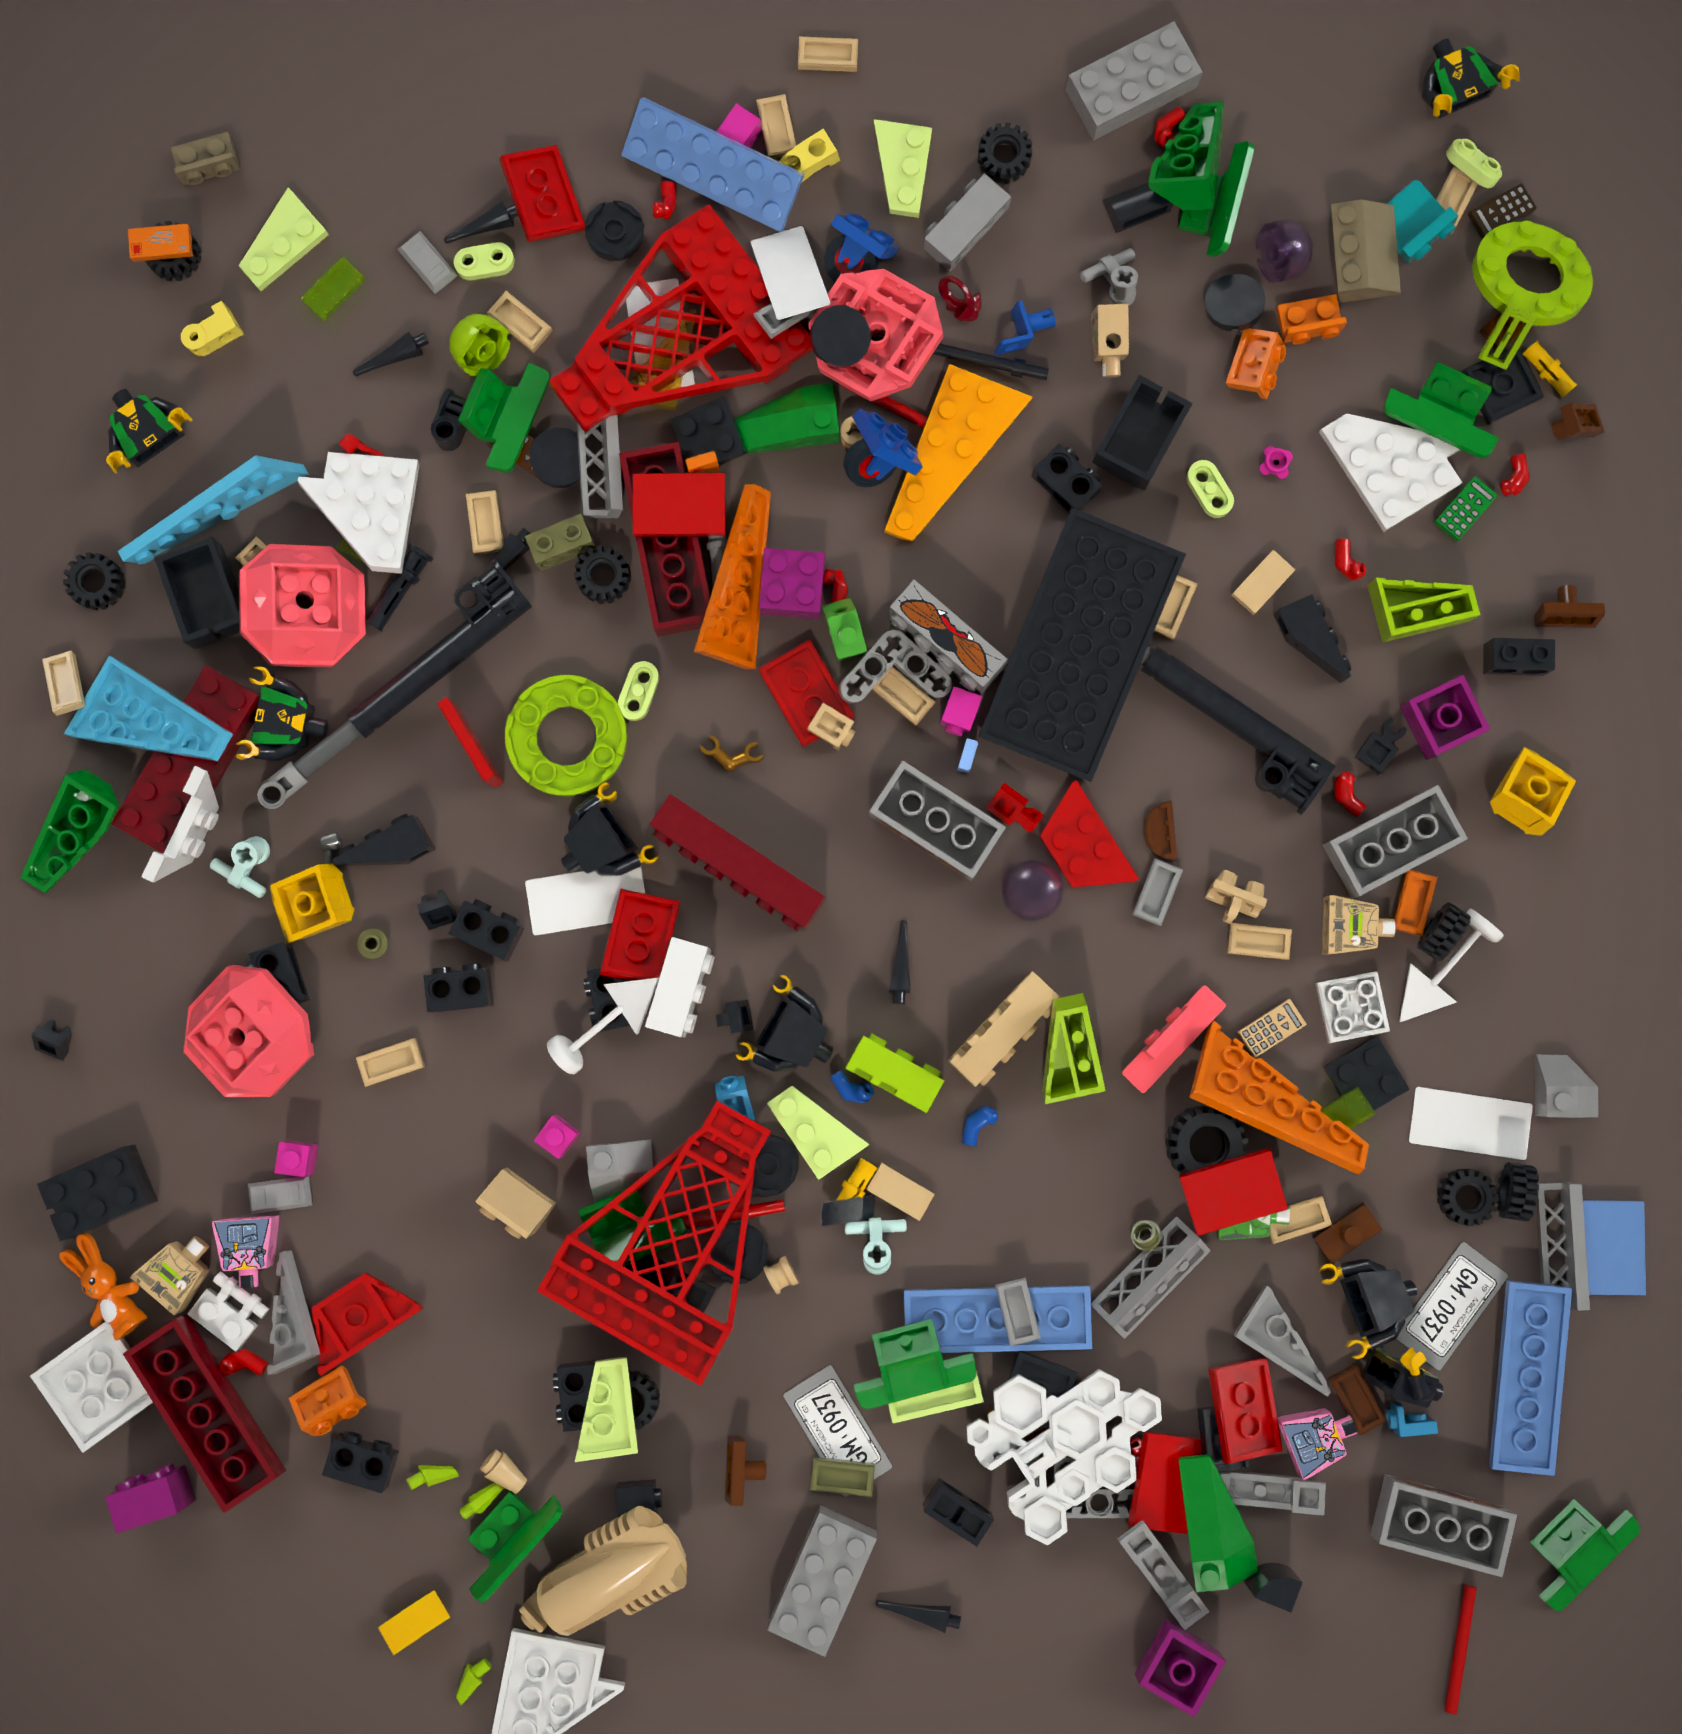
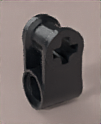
(447, 418)

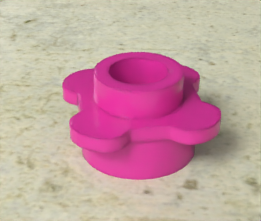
(1282, 456)

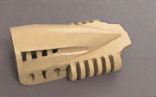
(622, 1567)

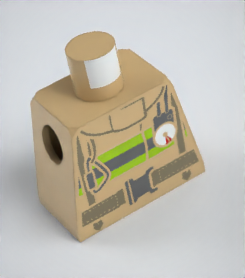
(1110, 324)
(1352, 925)
(174, 1274)

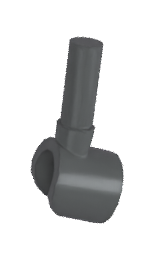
(329, 843)

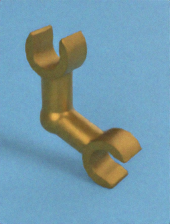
(730, 763)

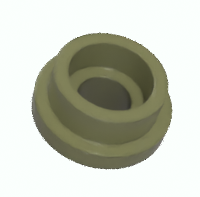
(379, 950)
(1140, 1229)

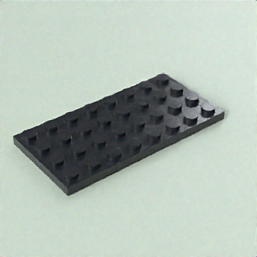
(1081, 644)

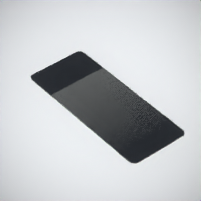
(848, 1210)

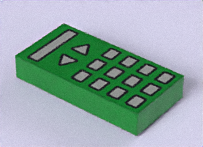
(1465, 509)

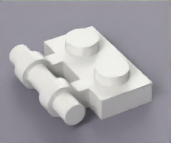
(223, 1318)

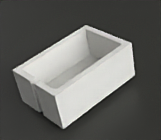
(680, 988)

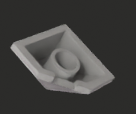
(1563, 1088)
(617, 1166)

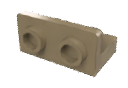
(205, 159)

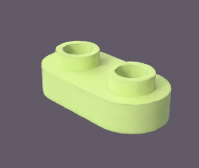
(1474, 163)
(483, 263)
(1211, 489)
(636, 691)

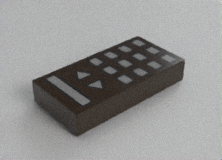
(1502, 209)

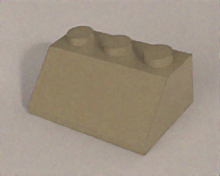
(1365, 250)

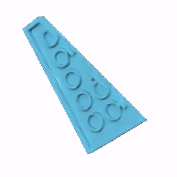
(220, 502)
(140, 714)

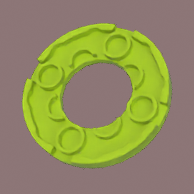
(1500, 289)
(546, 697)

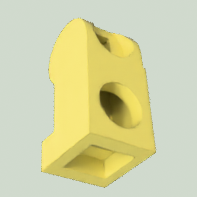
(812, 154)
(211, 332)

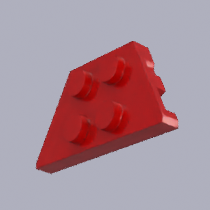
(1083, 844)
(357, 1318)

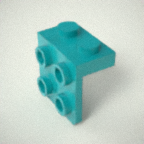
(1419, 221)

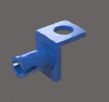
(1025, 326)

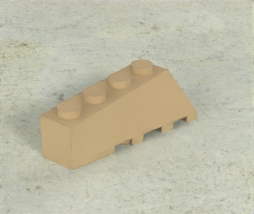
(1003, 1029)

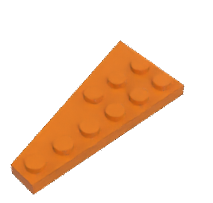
(733, 610)
(1265, 1099)

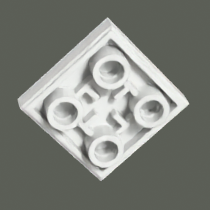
(1352, 1007)

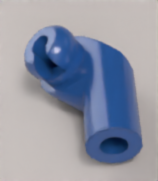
(851, 1091)
(977, 1120)

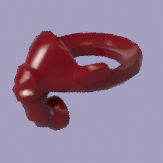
(964, 309)

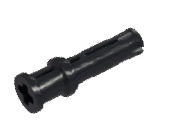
(389, 601)

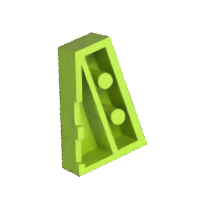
(1418, 607)
(1071, 1054)
(895, 1072)

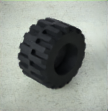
(1193, 1119)

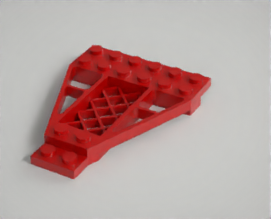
(725, 284)
(634, 1307)

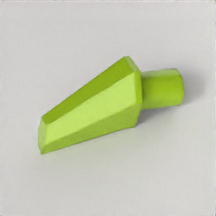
(431, 1475)
(481, 1500)
(471, 1679)

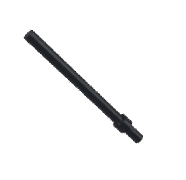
(1017, 366)

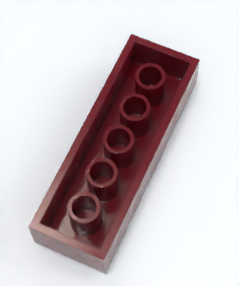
(669, 564)
(158, 795)
(737, 862)
(204, 1412)

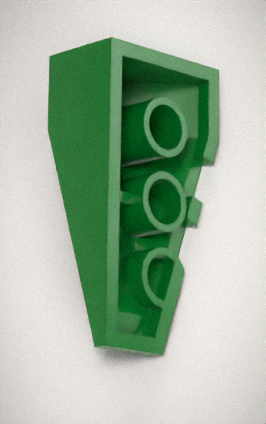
(1190, 164)
(792, 421)
(72, 827)
(1217, 1535)

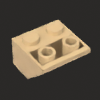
(515, 1204)

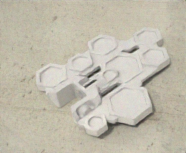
(1075, 1431)

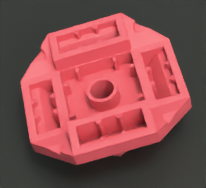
(900, 313)
(293, 634)
(273, 1027)

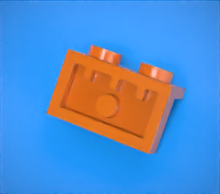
(1310, 319)
(1256, 362)
(326, 1402)

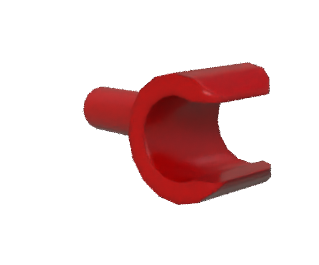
(350, 443)

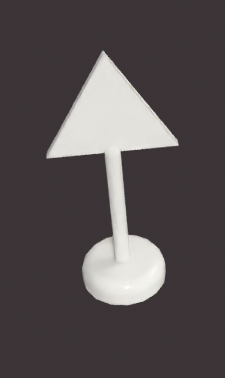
(1423, 994)
(631, 1000)

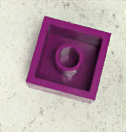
(792, 583)
(1444, 717)
(150, 1497)
(1179, 1668)

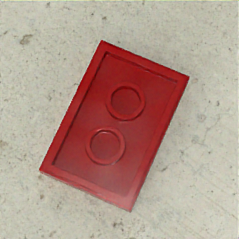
(542, 193)
(679, 504)
(800, 687)
(470, 742)
(639, 936)
(1233, 1192)
(1245, 1410)
(1158, 1483)

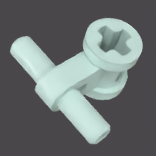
(245, 856)
(875, 1228)

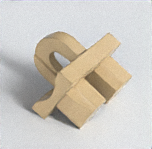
(1235, 899)

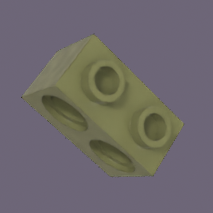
(560, 542)

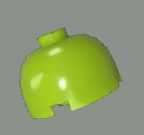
(478, 343)

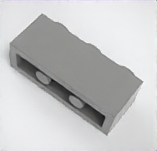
(966, 221)

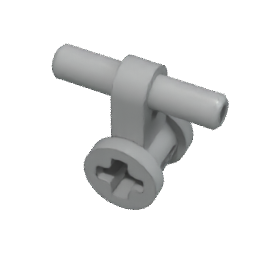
(1121, 278)

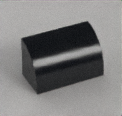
(1135, 207)
(1275, 1585)

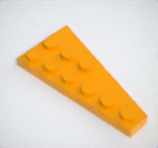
(958, 434)

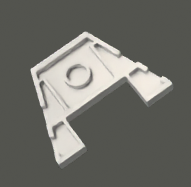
(190, 832)

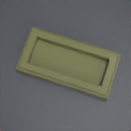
(842, 1476)

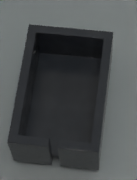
(1141, 433)
(201, 592)
(97, 1192)

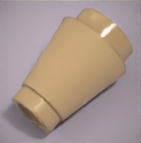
(503, 1471)

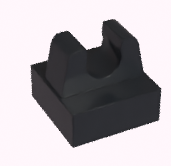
(436, 911)
(737, 1016)
(50, 1042)

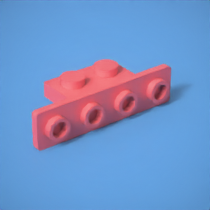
(1173, 1039)

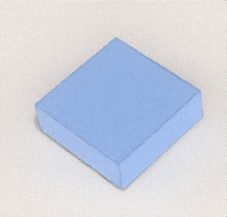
(967, 756)

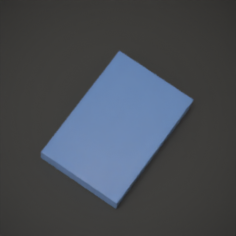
(1615, 1247)

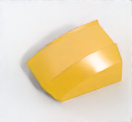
(1532, 793)
(311, 902)

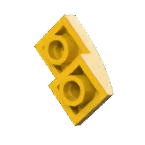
(413, 1622)

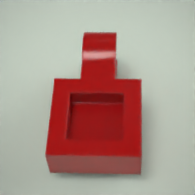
(1010, 806)

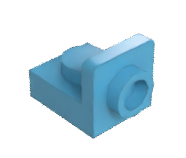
(734, 1094)
(1415, 1424)

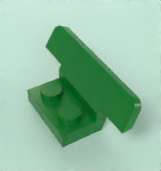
(1220, 221)
(1446, 410)
(504, 413)
(615, 1229)
(912, 1366)
(508, 1537)
(1580, 1549)

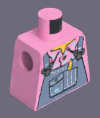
(246, 1245)
(1315, 1439)

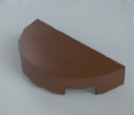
(1160, 831)

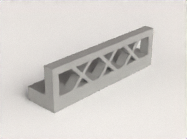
(610, 466)
(1572, 1238)
(1155, 1281)

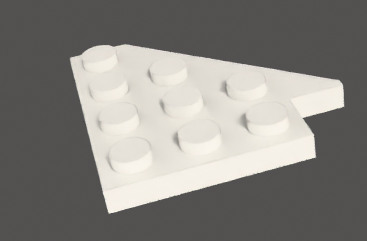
(1391, 465)
(368, 504)
(550, 1684)

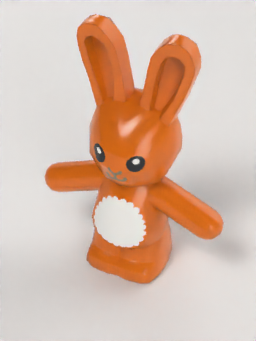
(99, 1283)

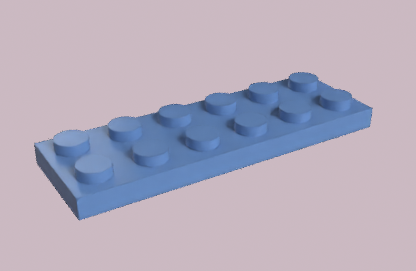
(712, 164)
(974, 1319)
(1530, 1377)

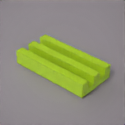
(1518, 315)

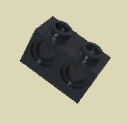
(1060, 485)
(1519, 656)
(485, 935)
(287, 971)
(458, 996)
(601, 1001)
(570, 1395)
(360, 1471)
(958, 1512)

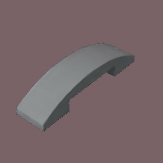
(1275, 1491)
(1163, 1574)

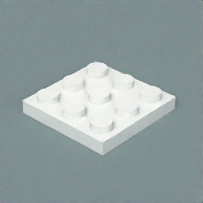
(92, 1387)

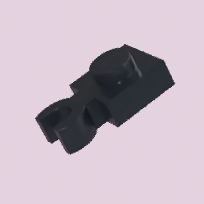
(1378, 749)

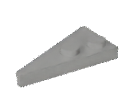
(292, 1325)
(1272, 1334)

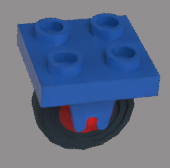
(857, 247)
(879, 452)

